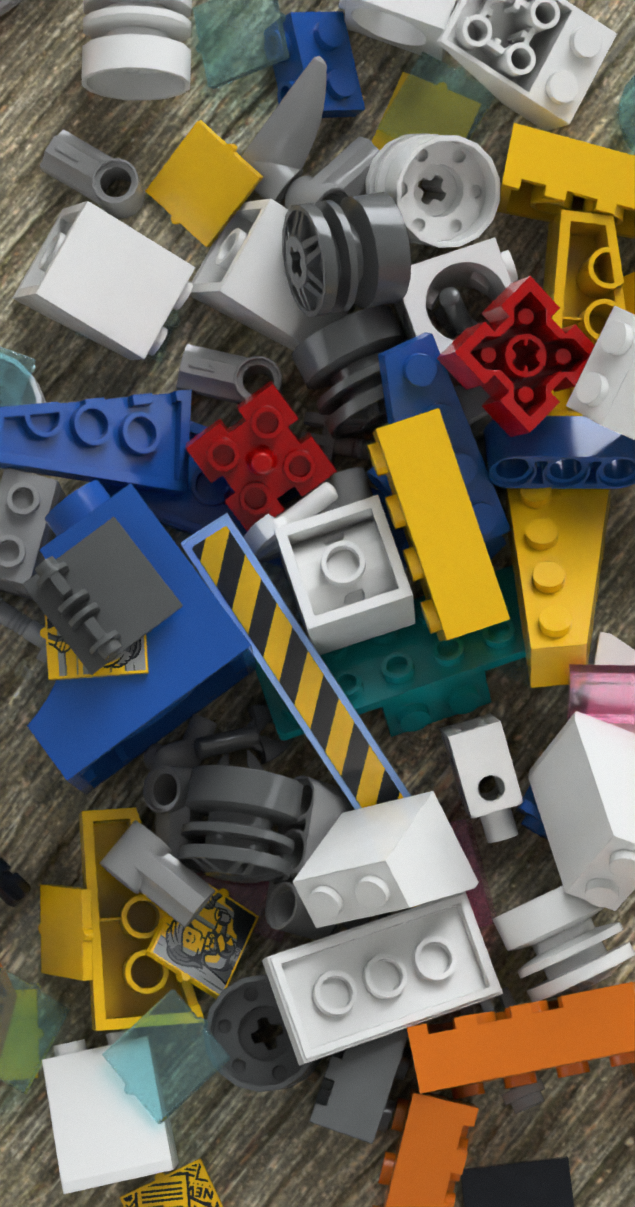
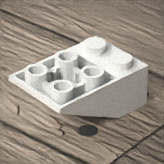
(529, 54)

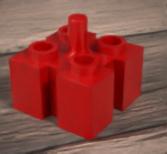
(519, 357)
(260, 456)

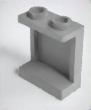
(23, 528)

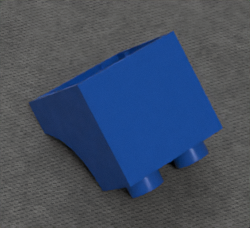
(193, 655)

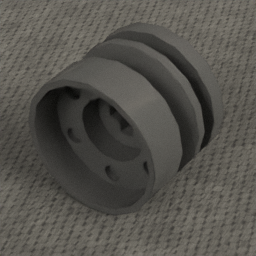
(346, 254)
(347, 359)
(239, 835)
(237, 1020)

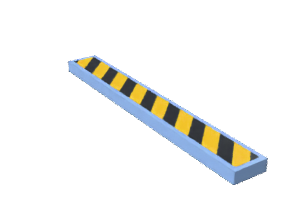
(293, 664)

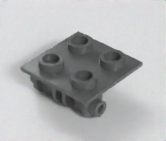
(102, 595)

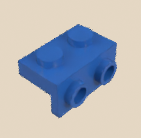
(323, 36)

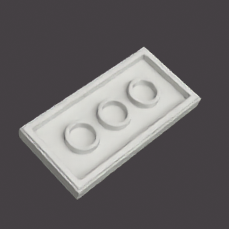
(381, 977)

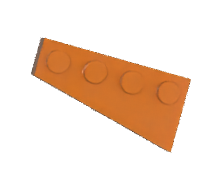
(525, 1041)
(428, 1150)

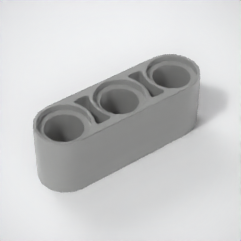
(319, 810)

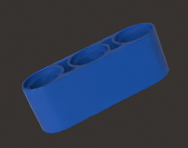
(560, 455)

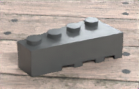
(358, 1086)

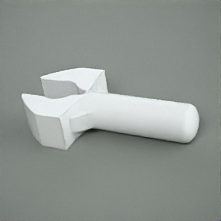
(262, 536)

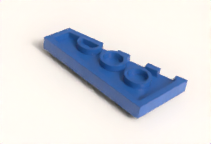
(419, 383)
(103, 440)

